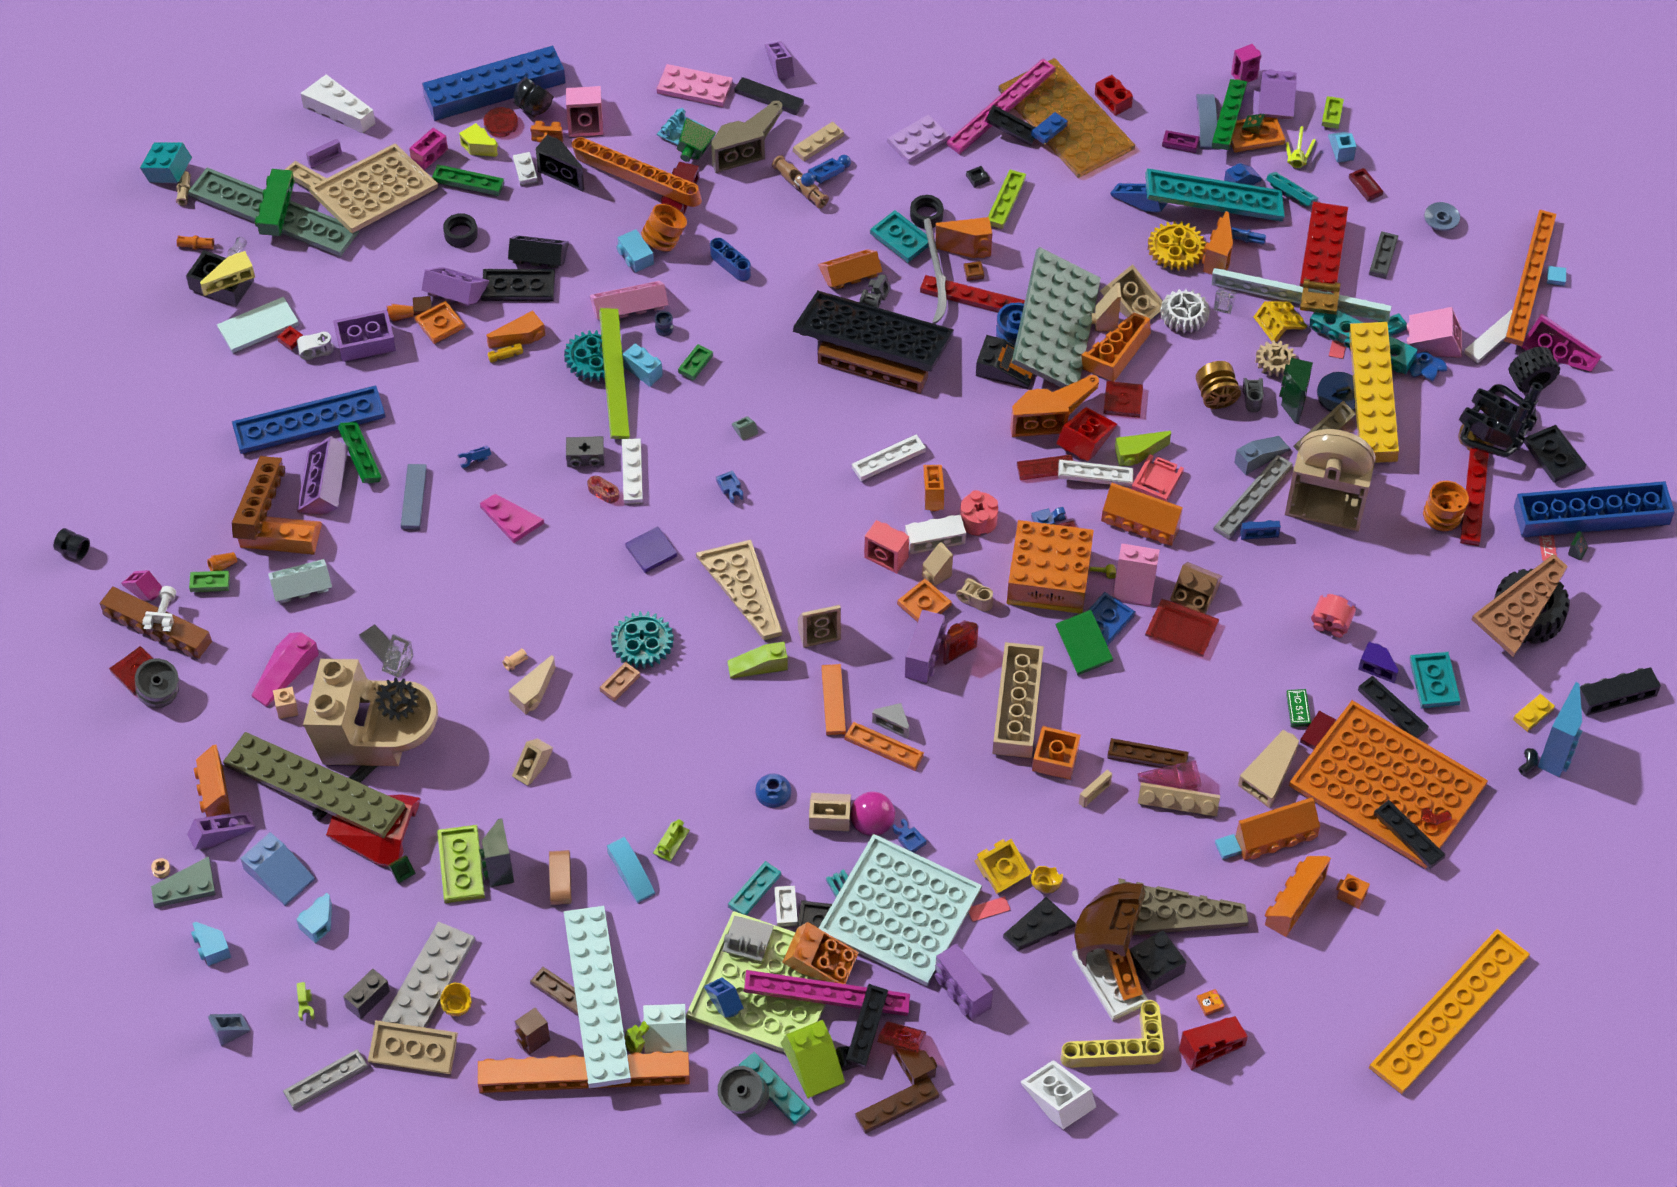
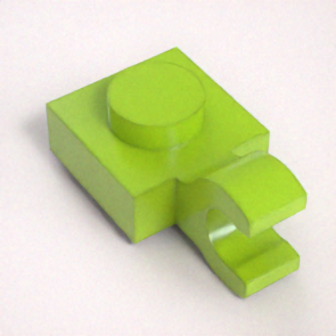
(304, 998)
(633, 1037)

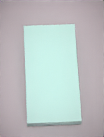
(257, 324)

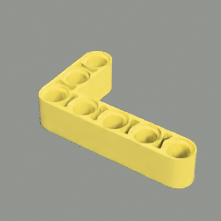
(1120, 1046)

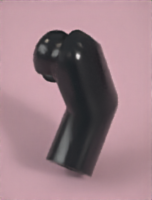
(1531, 761)

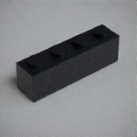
(1619, 691)

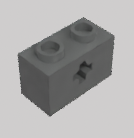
(585, 451)

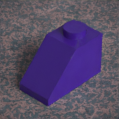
(1378, 662)

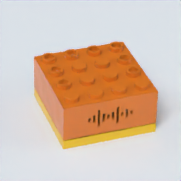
(1050, 566)

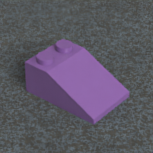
(1277, 94)

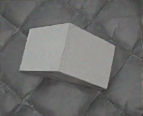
(892, 719)

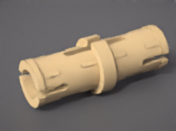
(183, 188)

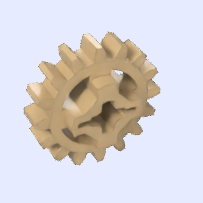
(1275, 357)

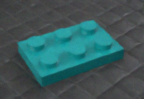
(900, 236)
(1434, 680)

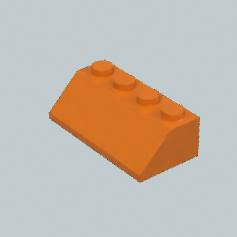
(1142, 514)
(286, 536)
(1278, 829)
(1297, 894)

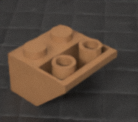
(1196, 587)

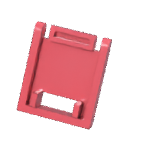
(1159, 477)

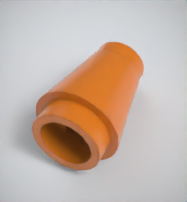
(399, 312)
(221, 561)

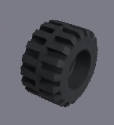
(1534, 366)

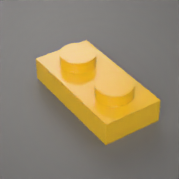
(1534, 712)

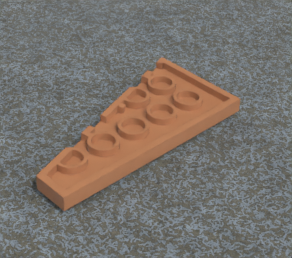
(1516, 609)

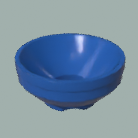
(773, 797)

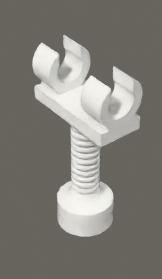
(167, 595)

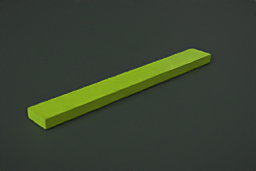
(614, 373)

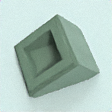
(745, 428)

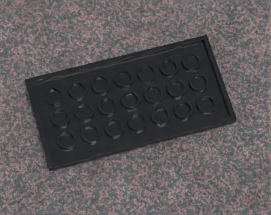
(873, 331)

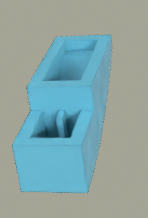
(630, 869)

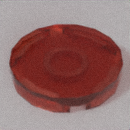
(500, 121)

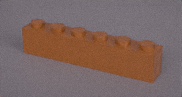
(872, 367)
(131, 611)

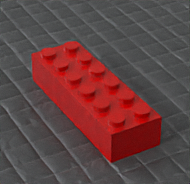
(1324, 243)

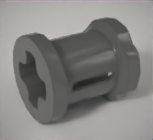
(867, 296)

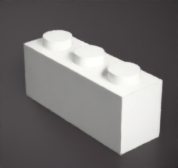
(928, 534)

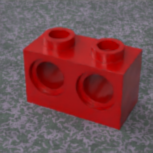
(1113, 95)

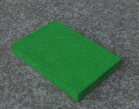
(1084, 642)

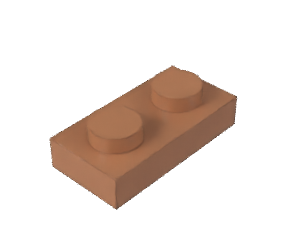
(619, 681)

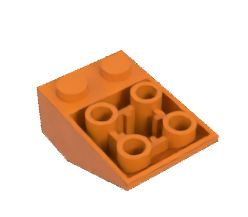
(1220, 247)
(820, 955)

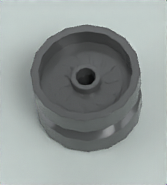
(156, 683)
(741, 1102)

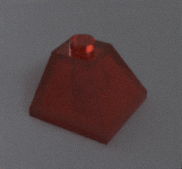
(960, 640)

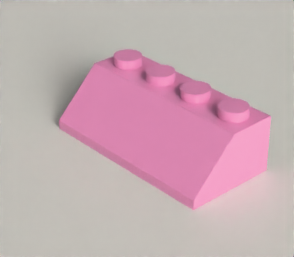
(631, 299)

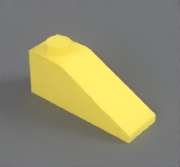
(228, 273)

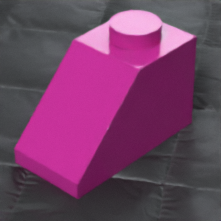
(143, 585)

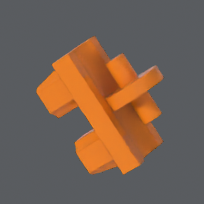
(539, 131)

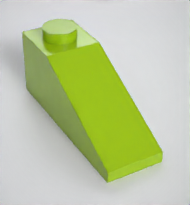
(1136, 448)
(760, 660)

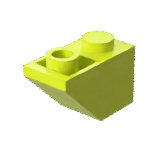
(477, 142)

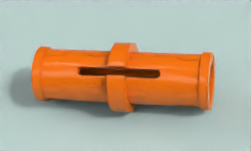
(195, 242)

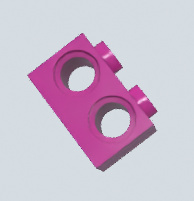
(1246, 63)
(429, 148)

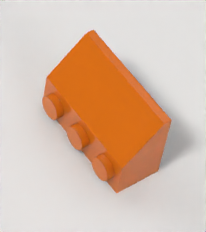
(851, 268)
(212, 783)

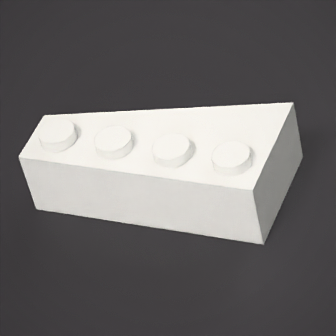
(339, 104)

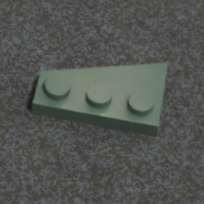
(185, 885)

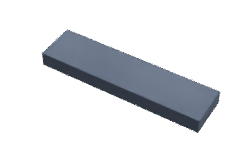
(413, 496)

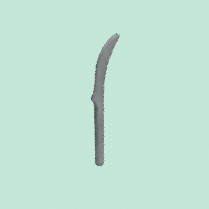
(940, 278)

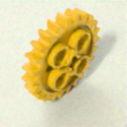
(1176, 245)

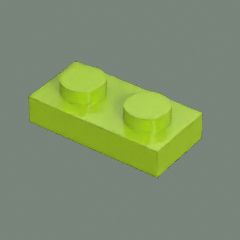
(1332, 112)

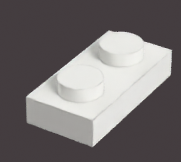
(525, 168)
(786, 906)

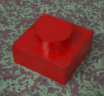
(289, 337)

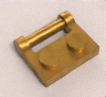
(1318, 301)

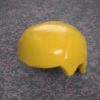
(1046, 879)
(456, 999)

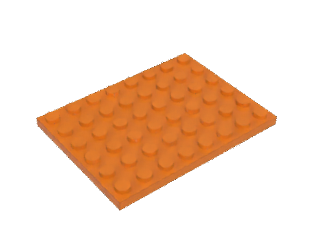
(1374, 761)

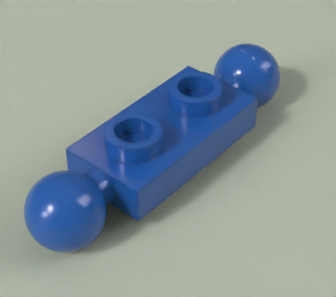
(826, 170)

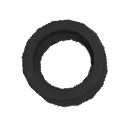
(926, 201)
(457, 220)

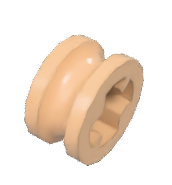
(160, 862)

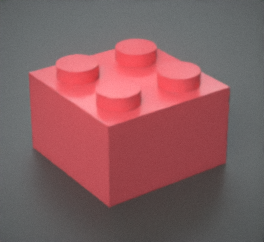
(886, 546)

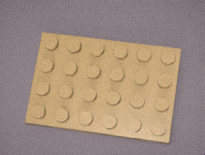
(373, 188)

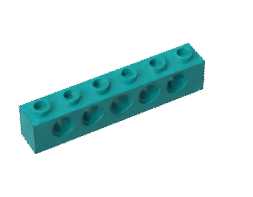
(1342, 321)

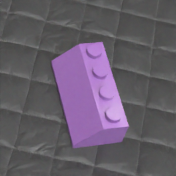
(323, 477)

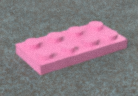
(694, 85)

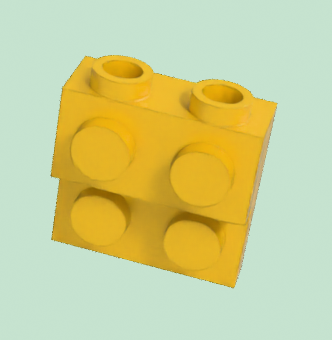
(1002, 865)

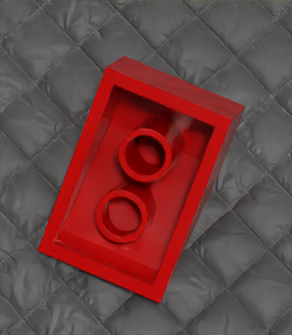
(1085, 433)

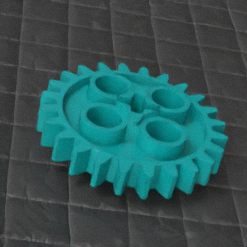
(585, 356)
(642, 639)

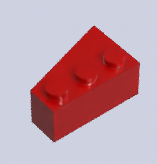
(1211, 1041)

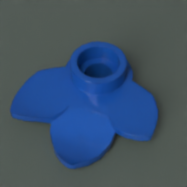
(1427, 367)

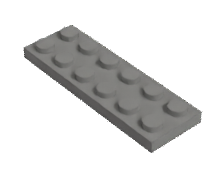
(429, 976)

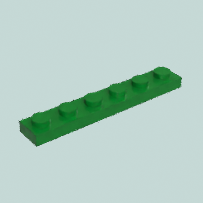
(1229, 114)

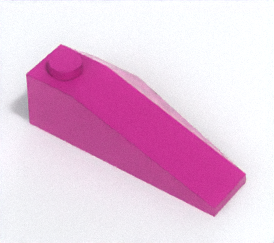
(1561, 343)

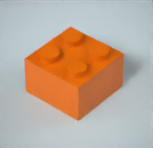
(1056, 752)

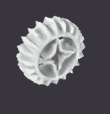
(1185, 311)

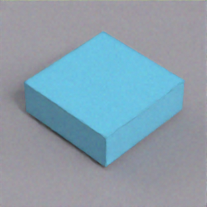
(1556, 275)
(1228, 846)

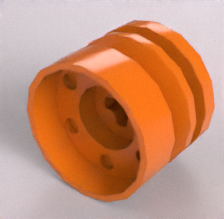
(664, 227)
(1445, 506)

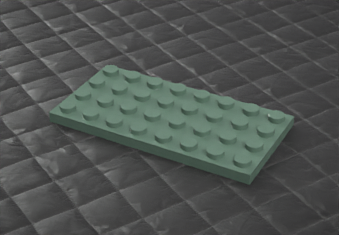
(1056, 319)

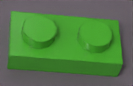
(209, 581)

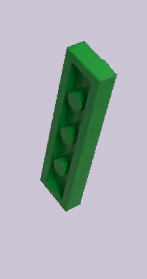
(468, 180)
(359, 452)

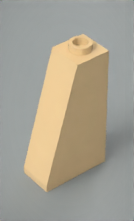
(1268, 770)

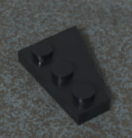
(1037, 924)

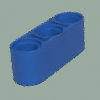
(730, 259)

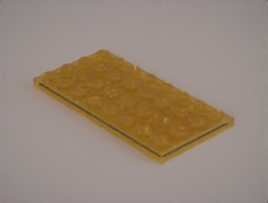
(1091, 134)

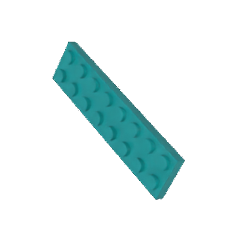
(1214, 194)

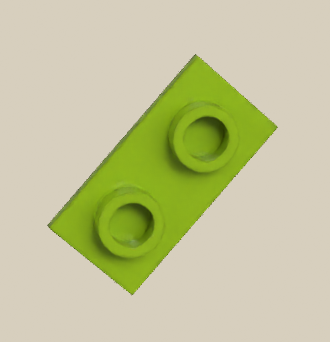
(671, 840)

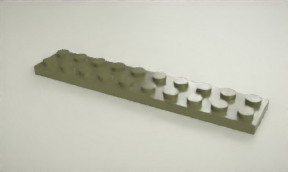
(314, 784)

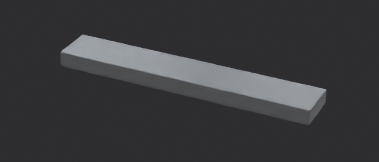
(1253, 497)

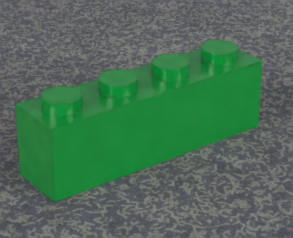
(275, 202)

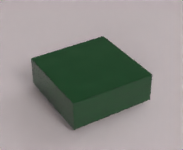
(401, 869)

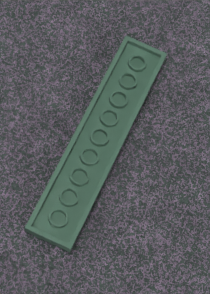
(299, 222)

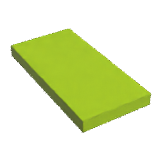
(460, 864)

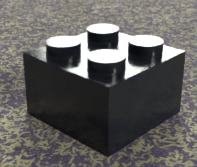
(1157, 961)

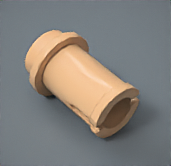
(515, 659)

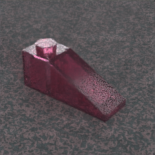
(1177, 776)

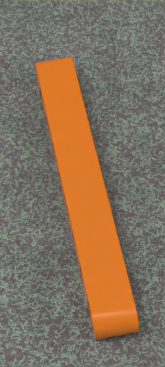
(637, 172)

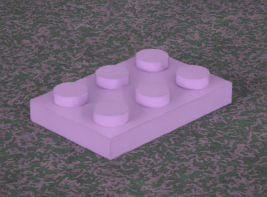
(918, 139)

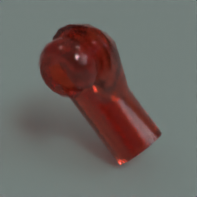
(1434, 819)

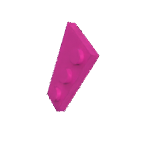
(510, 517)

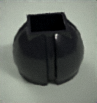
(532, 98)

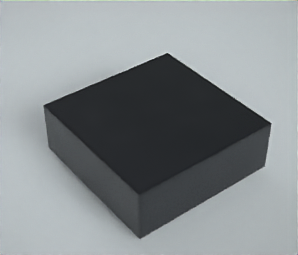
(977, 176)

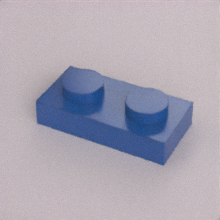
(1049, 128)
(1260, 530)

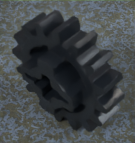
(399, 691)

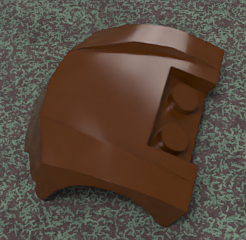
(1109, 920)

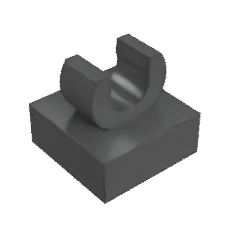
(880, 286)

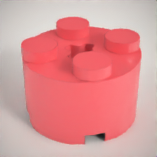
(979, 513)
(1333, 615)

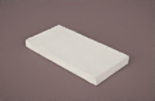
(1104, 985)

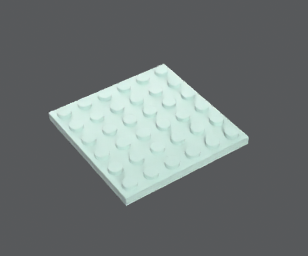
(900, 909)

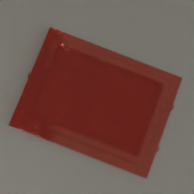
(1182, 627)

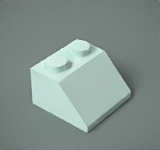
(666, 1028)

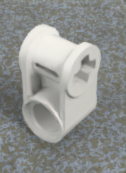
(313, 345)

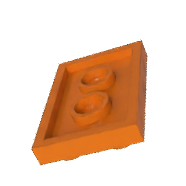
(1269, 136)

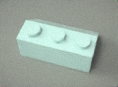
(300, 581)

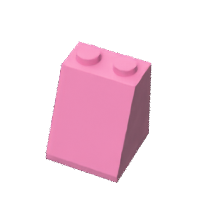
(584, 111)
(1436, 333)
(1136, 574)

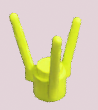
(1298, 158)

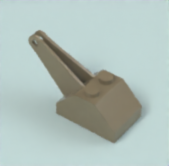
(743, 142)

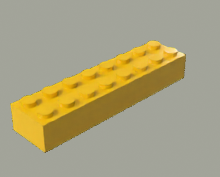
(1374, 389)

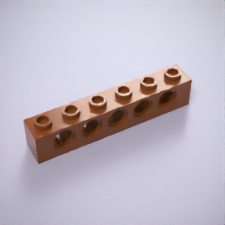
(258, 498)

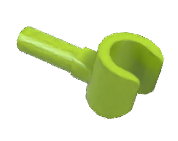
(1110, 570)

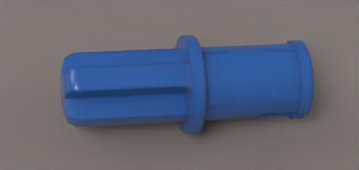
(1248, 236)

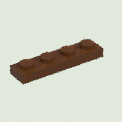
(897, 1105)

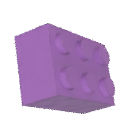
(364, 335)
(925, 646)
(963, 982)

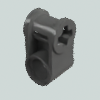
(1253, 394)

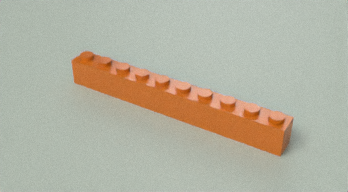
(571, 1072)

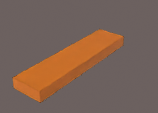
(833, 699)
(884, 746)

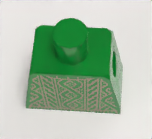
(694, 140)

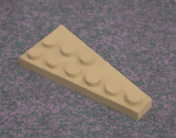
(741, 578)

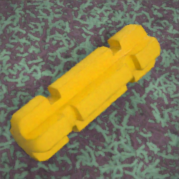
(504, 353)

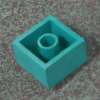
(166, 162)

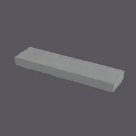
(325, 1079)

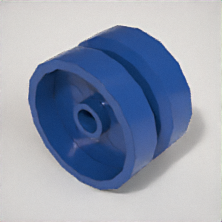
(1009, 321)

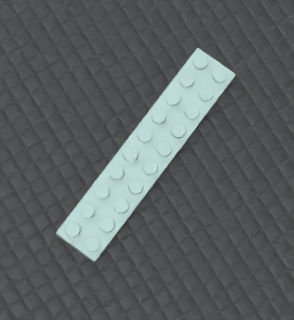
(597, 997)

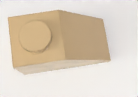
(938, 565)
(532, 760)

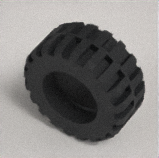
(1549, 622)

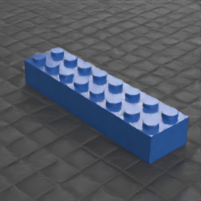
(491, 82)
(1593, 509)

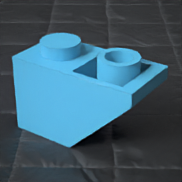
(1343, 146)
(316, 920)
(212, 943)

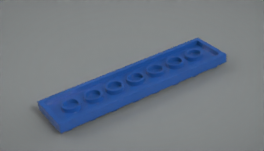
(307, 419)

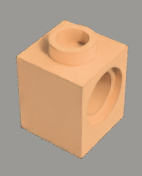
(285, 702)

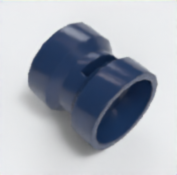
(663, 323)

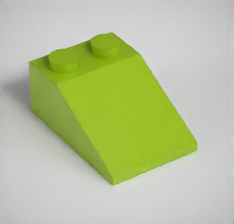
(813, 1058)

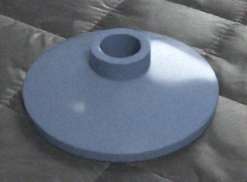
(1442, 216)

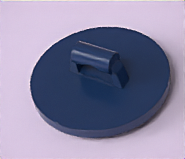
(1336, 388)

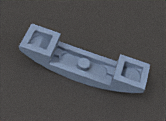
(1207, 119)

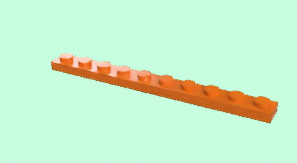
(1530, 278)

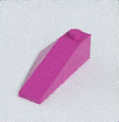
(286, 663)

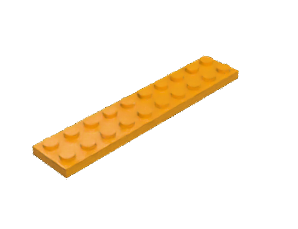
(1449, 1011)

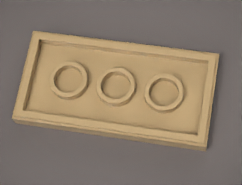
(413, 1047)

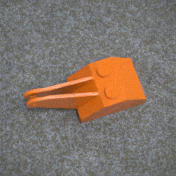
(1047, 411)

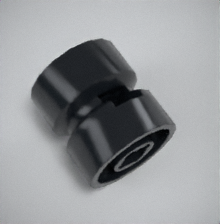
(71, 544)

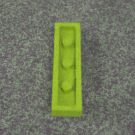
(1006, 198)

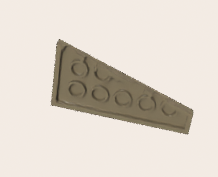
(1179, 911)

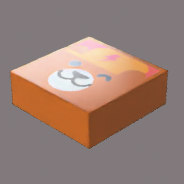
(1210, 1002)

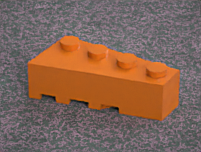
(1118, 348)

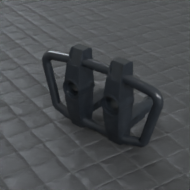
(1505, 421)

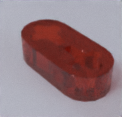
(601, 490)

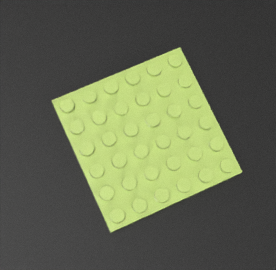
(763, 1017)

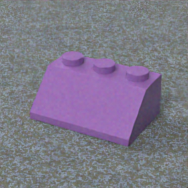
(453, 285)

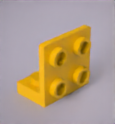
(1277, 317)

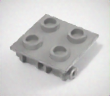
(747, 938)

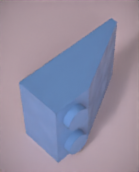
(276, 869)

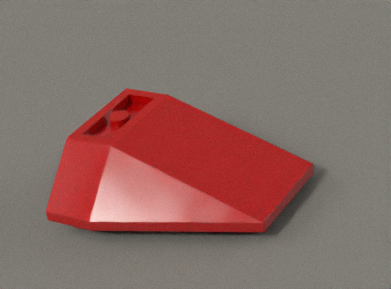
(375, 848)

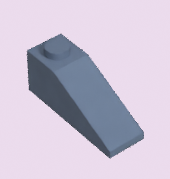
(1259, 453)

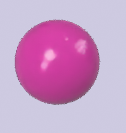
(872, 813)

